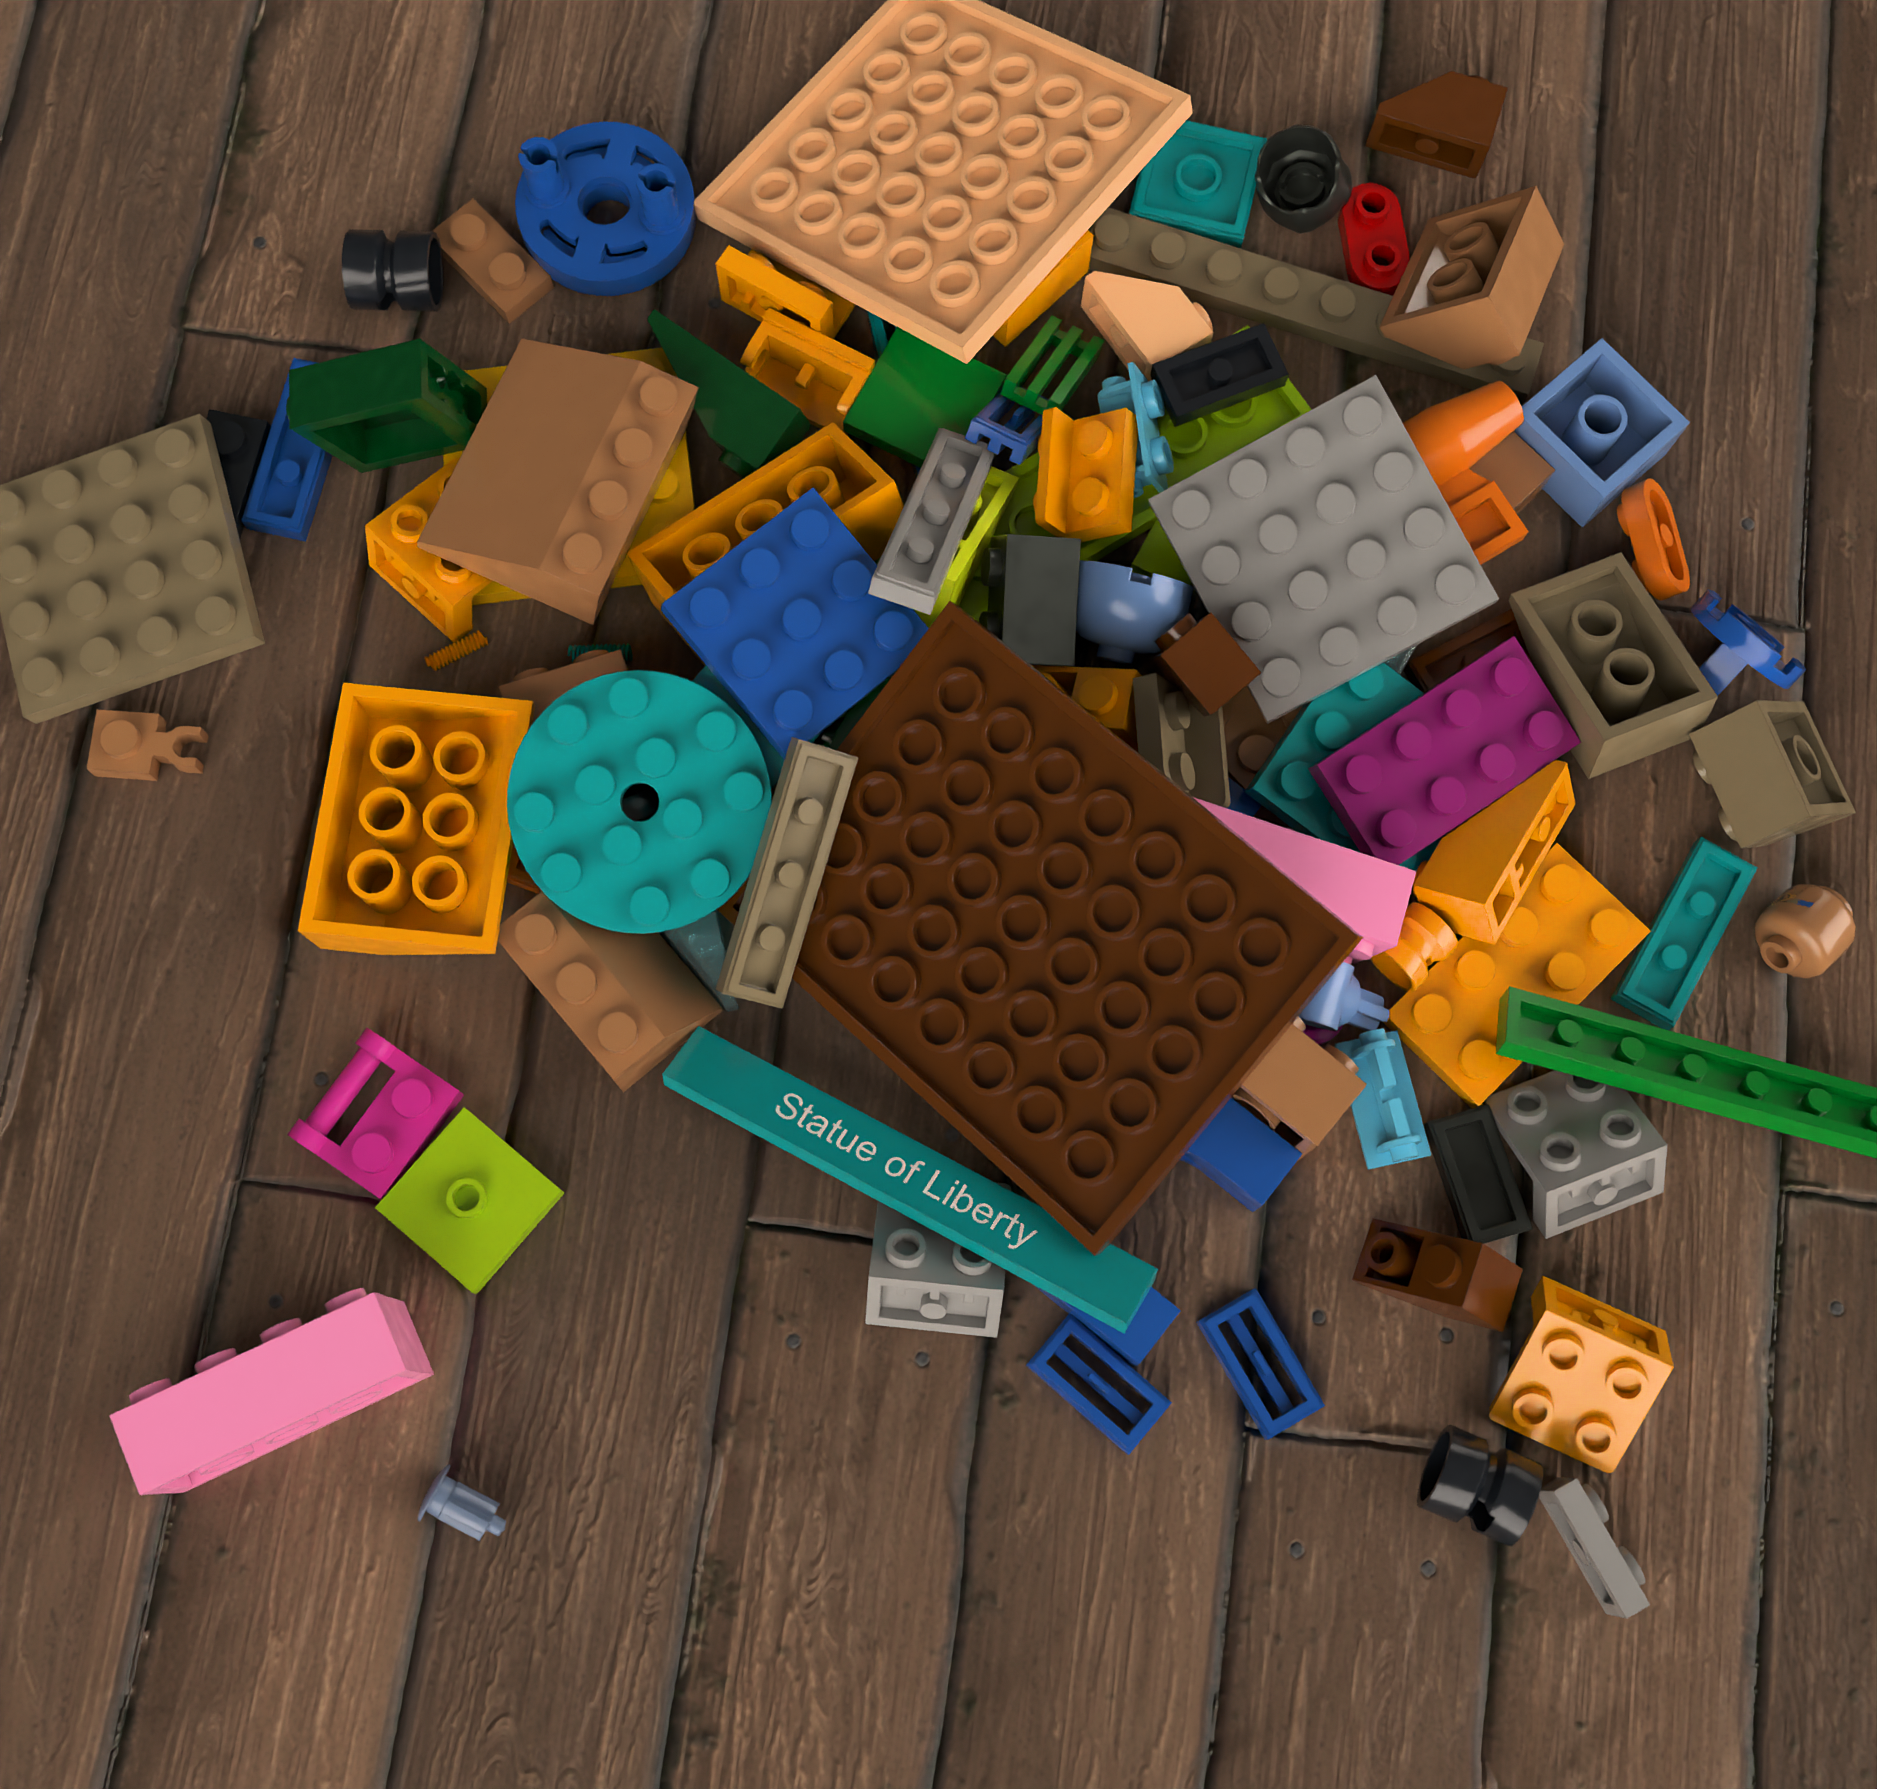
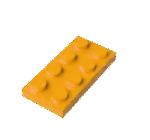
(1554, 945)

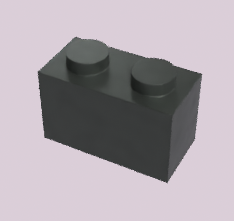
(1033, 596)

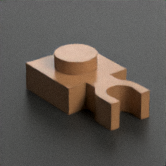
(136, 743)

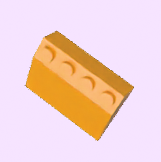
(414, 823)

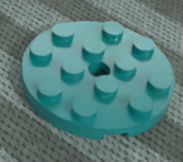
(572, 786)

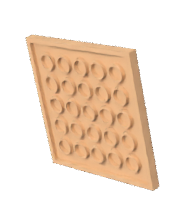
(943, 165)

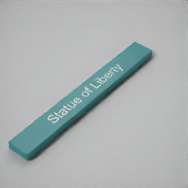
(909, 1178)

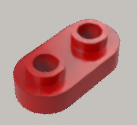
(1373, 235)

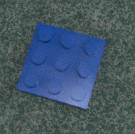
(794, 623)

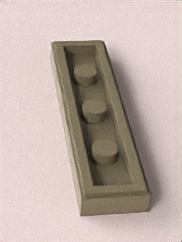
(786, 873)

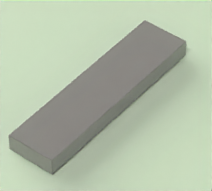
(932, 522)

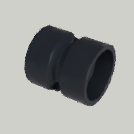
(393, 270)
(1488, 1488)

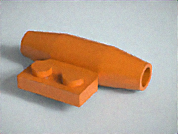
(1455, 438)

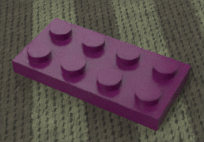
(1445, 755)

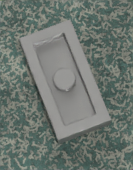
(1608, 1569)

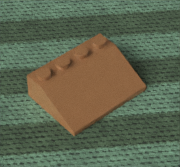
(560, 474)

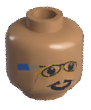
(1807, 929)

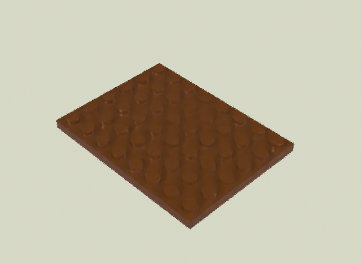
(1050, 931)

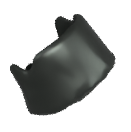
(1302, 178)

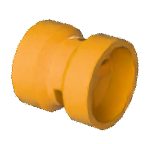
(1420, 943)

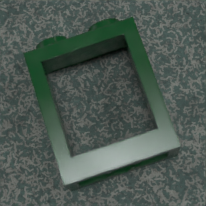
(385, 405)

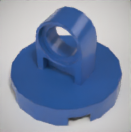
(1741, 644)

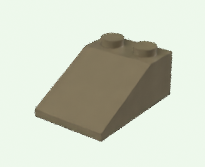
(1612, 664)

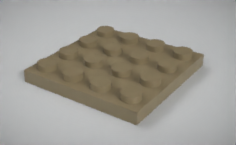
(121, 570)

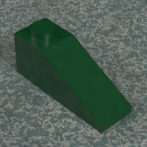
(735, 408)

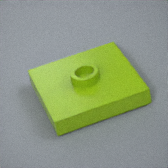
(469, 1200)

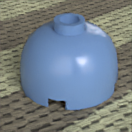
(1127, 609)

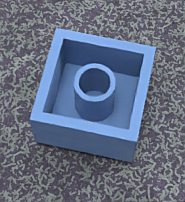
(1598, 430)

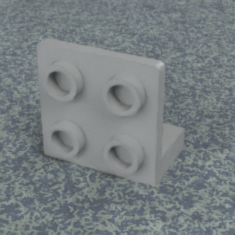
(1581, 1147)
(930, 1280)

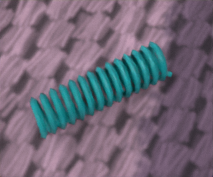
(624, 648)

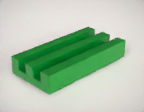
(1066, 344)

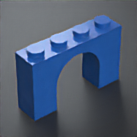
(1244, 1161)

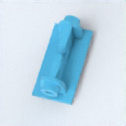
(1146, 402)
(1387, 1107)

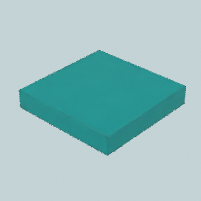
(1201, 182)

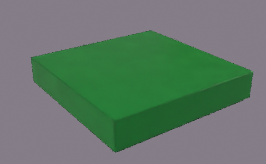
(915, 394)

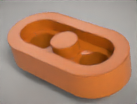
(1658, 551)

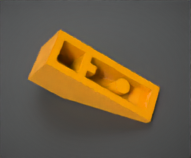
(1492, 857)

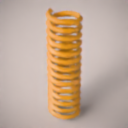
(456, 650)

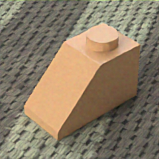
(1144, 318)

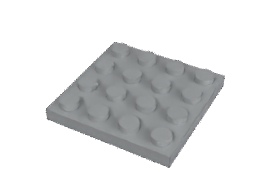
(1324, 548)

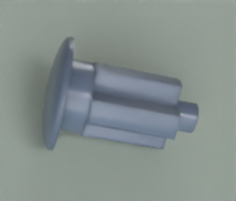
(461, 1507)

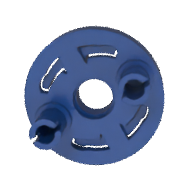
(594, 165)

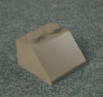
(1769, 773)

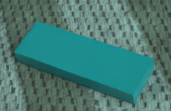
(1684, 933)

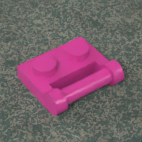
(392, 1128)

